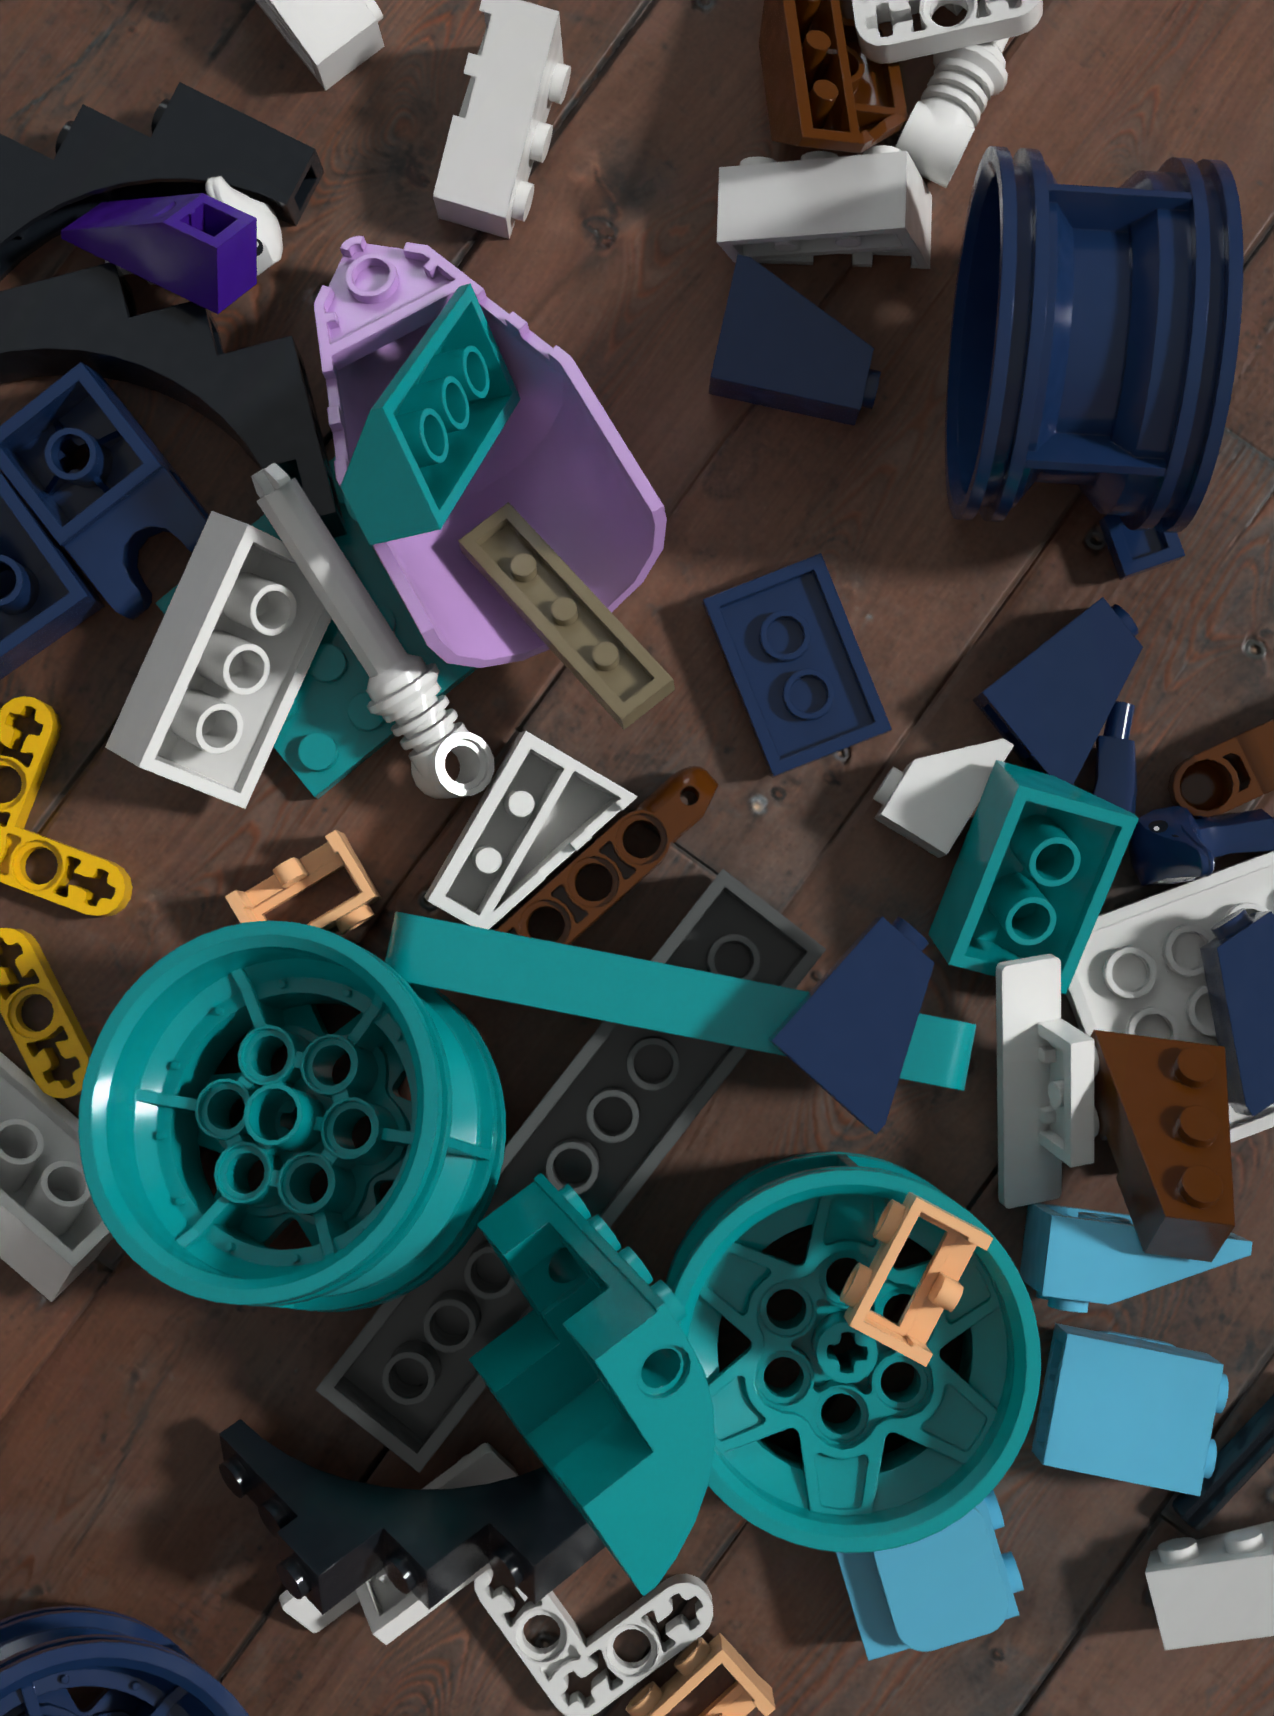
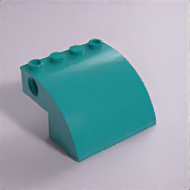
(601, 1378)

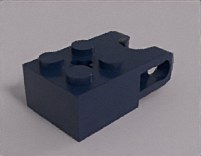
(112, 502)

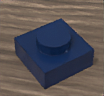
(1138, 550)

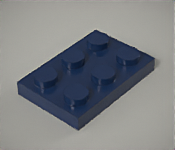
(796, 665)

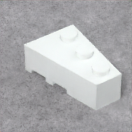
(328, 34)
(503, 118)
(825, 208)
(523, 829)
(1214, 1587)

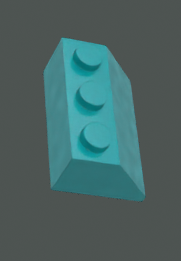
(1030, 873)

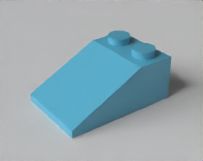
(1097, 1258)

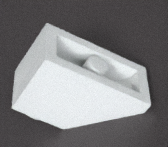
(938, 794)

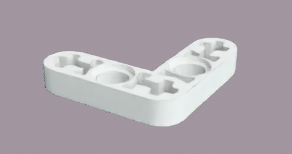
(933, 38)
(576, 1652)

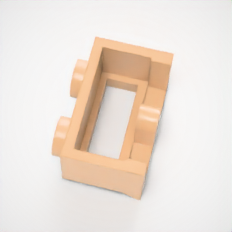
(300, 874)
(936, 1289)
(693, 1667)

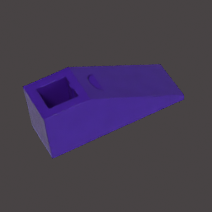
(176, 242)

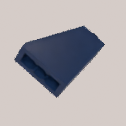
(789, 352)
(1064, 691)
(1242, 1005)
(861, 1020)

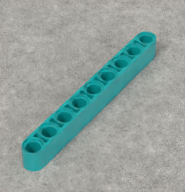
(636, 992)

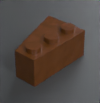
(1170, 1136)

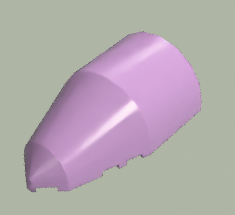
(551, 461)

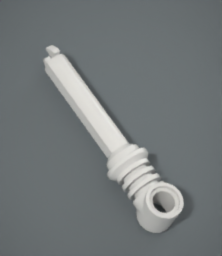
(953, 105)
(398, 683)

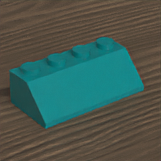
(430, 427)

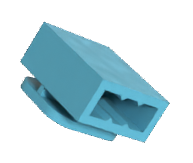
(1129, 1409)
(934, 1588)

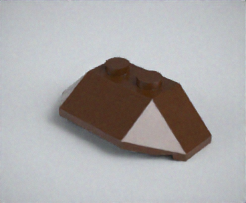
(821, 82)

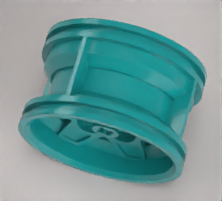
(157, 1099)
(959, 1424)

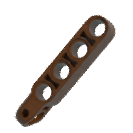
(1226, 773)
(661, 811)

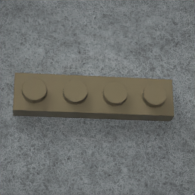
(567, 616)

